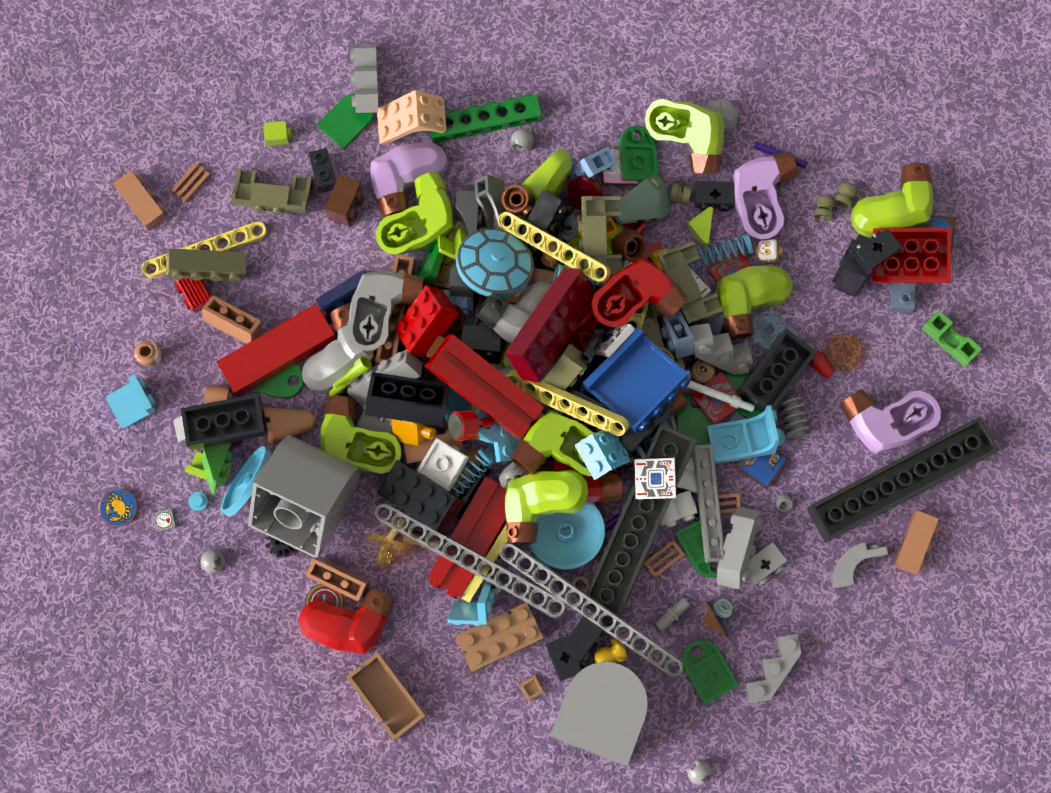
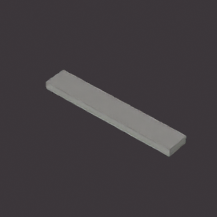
(708, 503)

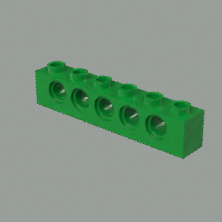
(494, 122)

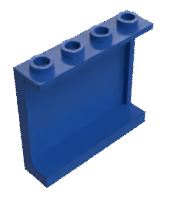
(637, 381)

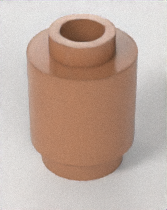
(548, 260)

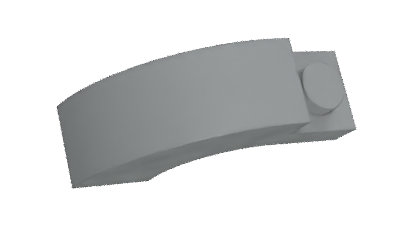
(844, 568)

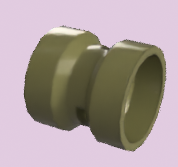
(680, 194)
(845, 195)
(824, 207)

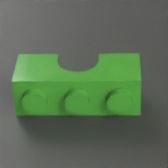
(942, 332)

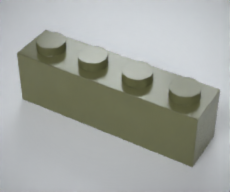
(205, 265)
(563, 372)

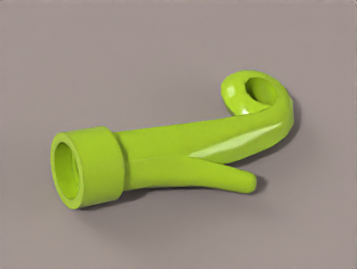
(360, 367)

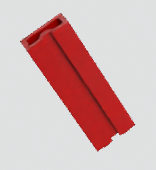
(277, 350)
(484, 386)
(474, 531)

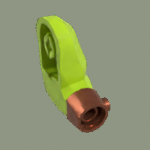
(550, 176)
(554, 437)

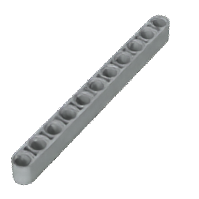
(462, 554)
(597, 618)

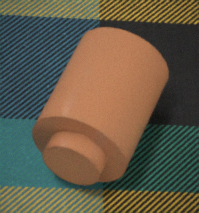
(217, 393)

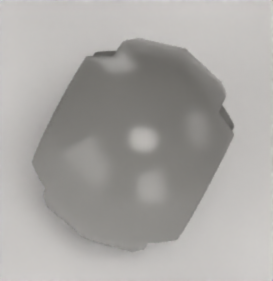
(522, 140)
(212, 561)
(699, 772)

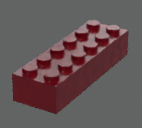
(551, 325)

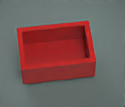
(425, 320)

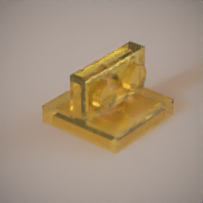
(386, 545)

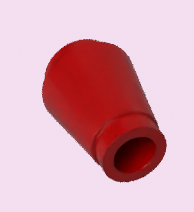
(821, 364)

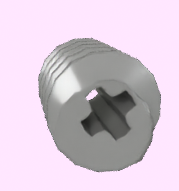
(794, 419)

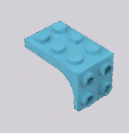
(745, 437)

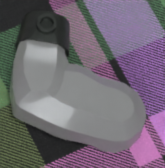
(508, 318)

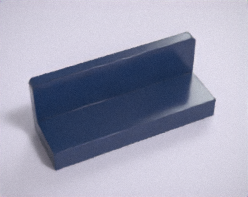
(339, 295)

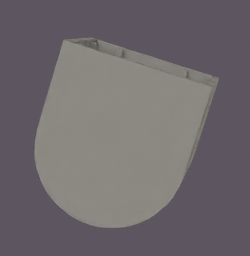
(296, 489)
(603, 711)

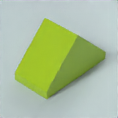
(701, 226)

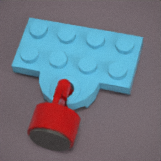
(467, 425)

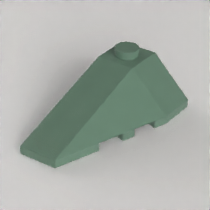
(645, 202)

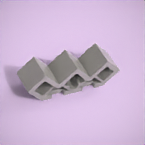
(364, 78)
(720, 351)
(739, 548)
(774, 670)

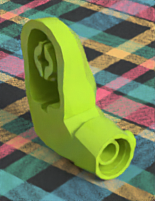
(421, 224)

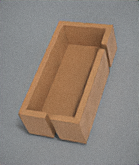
(499, 637)
(386, 696)

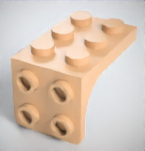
(411, 114)

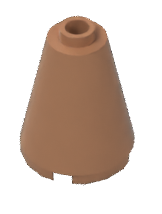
(286, 422)

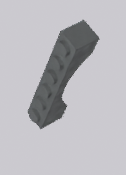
(489, 197)
(468, 214)

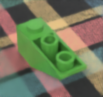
(215, 464)

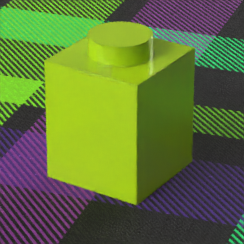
(277, 133)

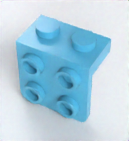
(131, 402)
(602, 453)
(473, 612)

